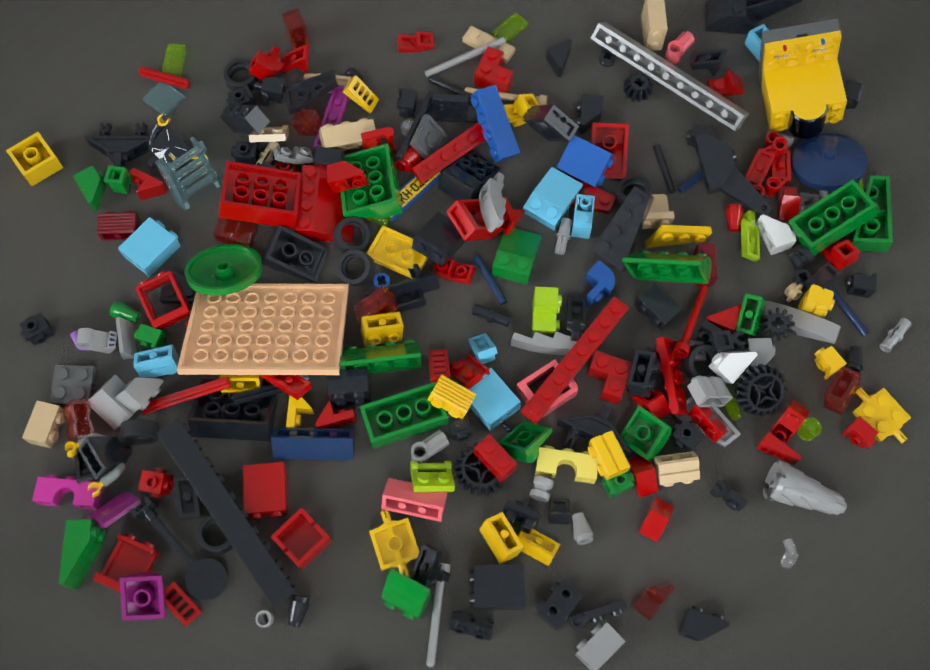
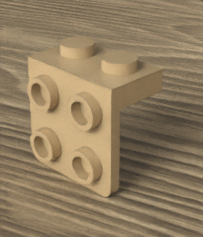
(658, 213)

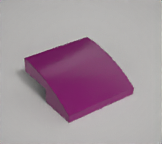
(114, 509)

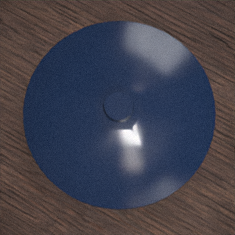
(829, 161)

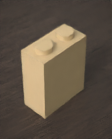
(654, 24)

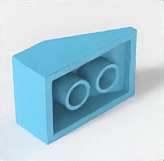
(552, 198)

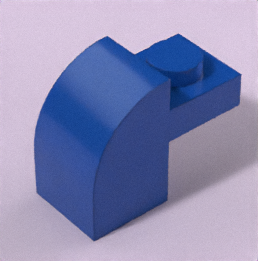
(602, 280)

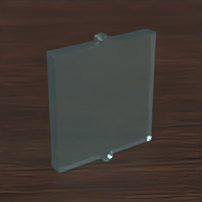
(163, 98)

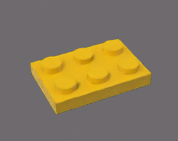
(395, 252)

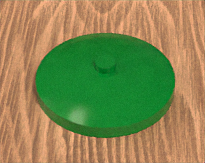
(223, 269)

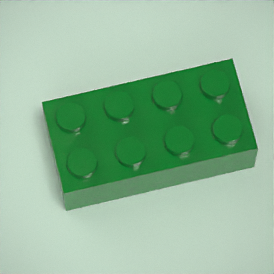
(833, 217)
(402, 416)

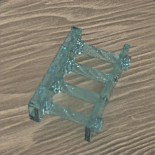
(173, 179)

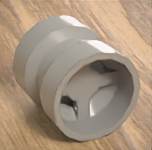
(541, 488)

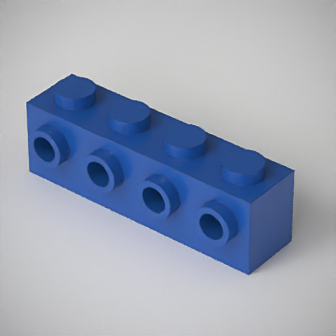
(495, 123)

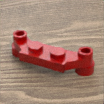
(763, 161)
(779, 170)

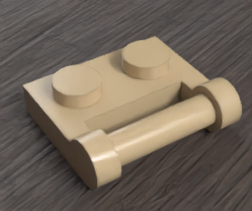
(271, 134)

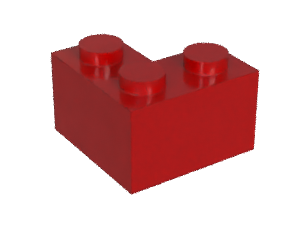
(491, 71)
(613, 372)

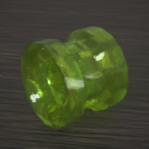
(813, 426)

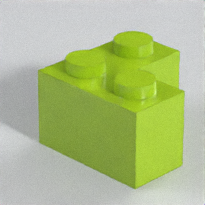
(545, 307)

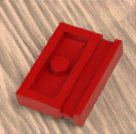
(468, 371)

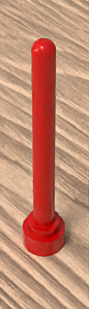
(682, 347)

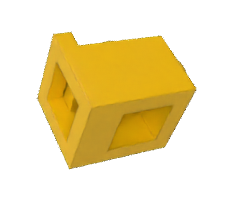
(829, 361)

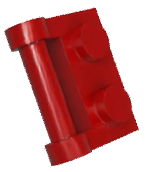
(373, 138)

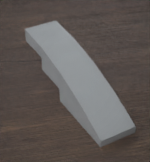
(806, 324)
(540, 343)

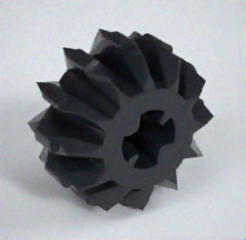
(638, 87)
(772, 320)

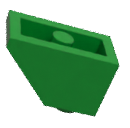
(91, 185)

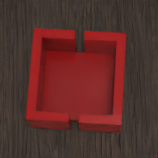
(301, 538)

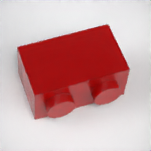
(495, 458)

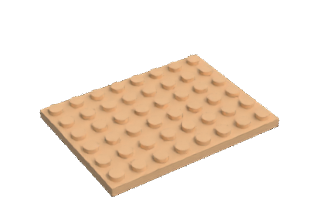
(267, 331)

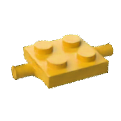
(882, 414)
(394, 544)

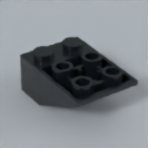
(467, 176)

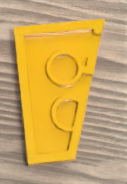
(677, 234)

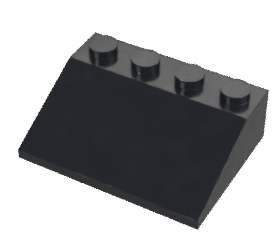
(220, 418)

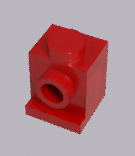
(861, 433)

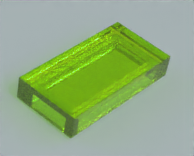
(510, 27)
(174, 59)

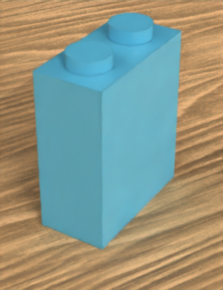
(149, 246)
(493, 400)

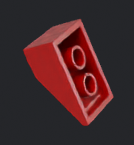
(614, 140)

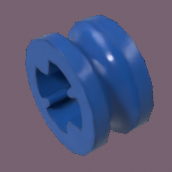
(380, 276)

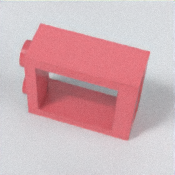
(526, 394)

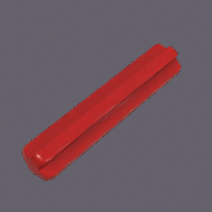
(164, 77)

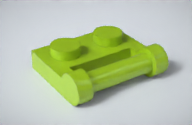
(432, 480)

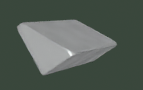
(125, 333)

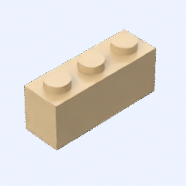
(345, 135)

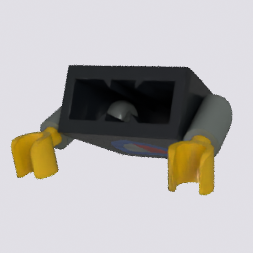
(103, 457)

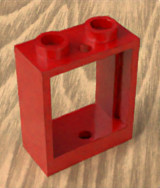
(461, 217)
(171, 317)

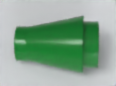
(122, 310)

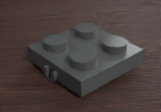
(428, 137)
(72, 383)

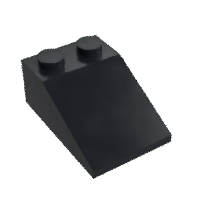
(294, 254)

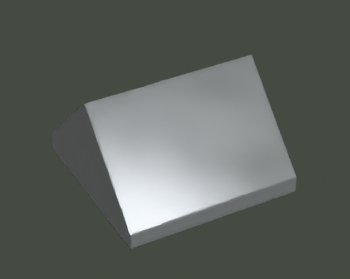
(106, 404)

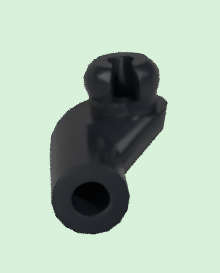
(352, 72)

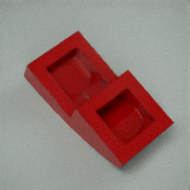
(415, 43)

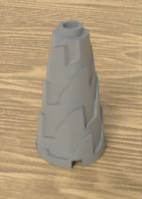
(794, 488)

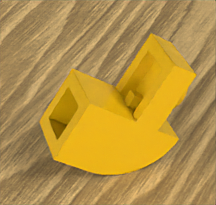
(519, 109)

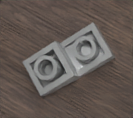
(298, 156)

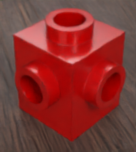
(156, 482)

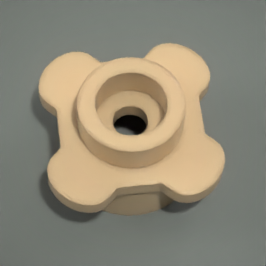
(793, 292)

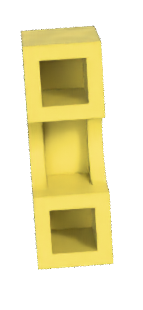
(582, 463)

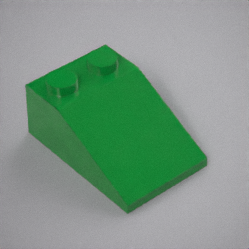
(516, 256)
(80, 548)
(405, 595)

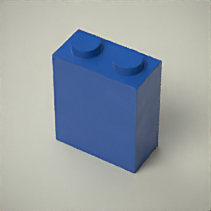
(585, 161)

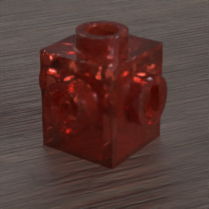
(306, 122)

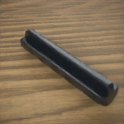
(255, 393)

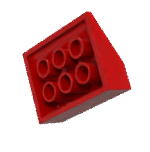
(260, 194)
(319, 207)

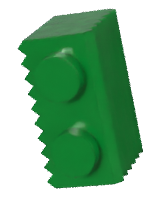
(751, 315)

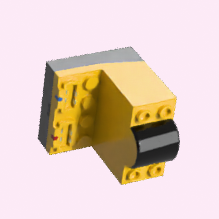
(802, 77)

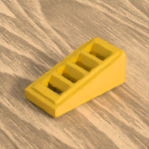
(353, 94)

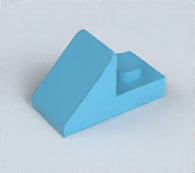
(483, 348)

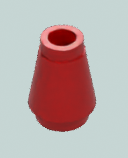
(734, 216)

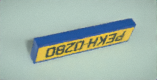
(414, 190)

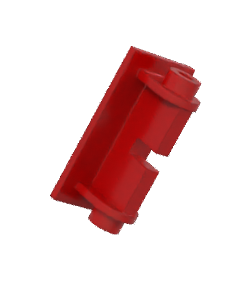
(713, 429)

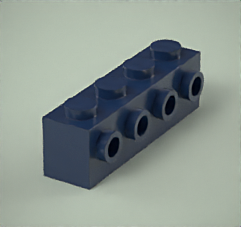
(313, 443)

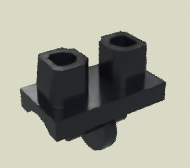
(523, 513)

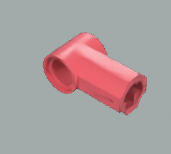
(678, 47)

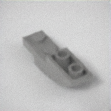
(492, 203)

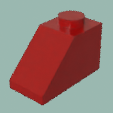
(655, 404)

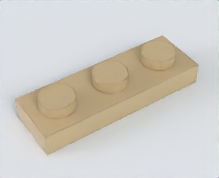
(478, 38)

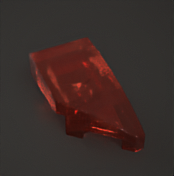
(652, 600)

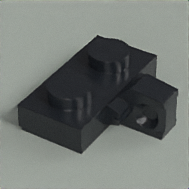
(427, 567)

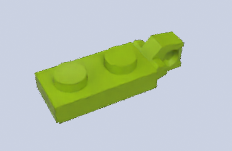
(750, 237)

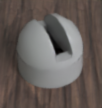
(261, 620)

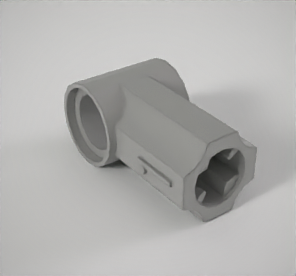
(429, 446)

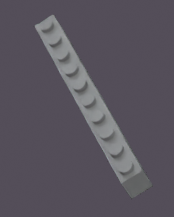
(669, 76)

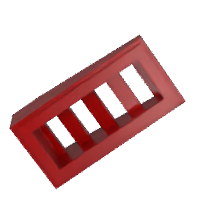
(438, 364)
(772, 445)
(173, 609)

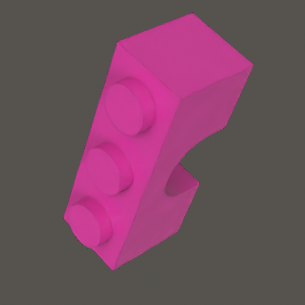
(51, 489)

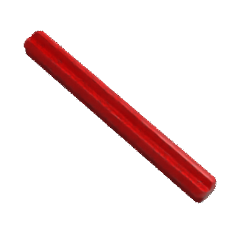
(187, 395)

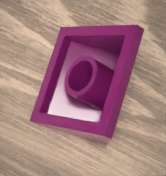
(142, 596)

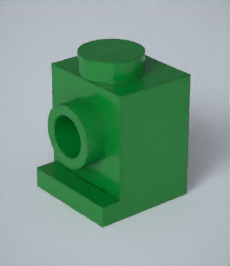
(118, 179)
(149, 337)
(615, 488)

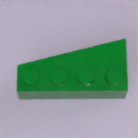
(877, 232)

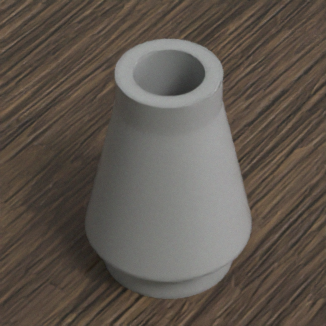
(581, 529)

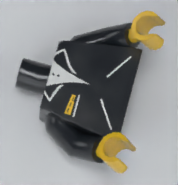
(165, 144)

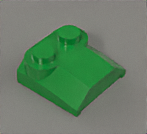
(646, 433)
(524, 441)

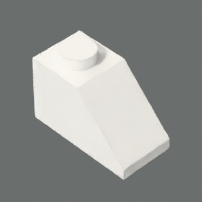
(775, 234)
(731, 364)

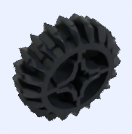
(752, 401)
(473, 468)

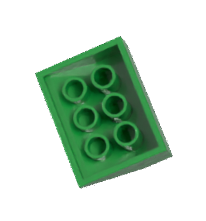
(382, 194)
(669, 267)
(383, 358)

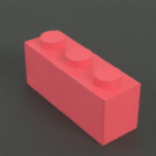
(401, 498)

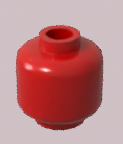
(409, 160)

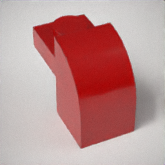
(266, 65)
(841, 254)

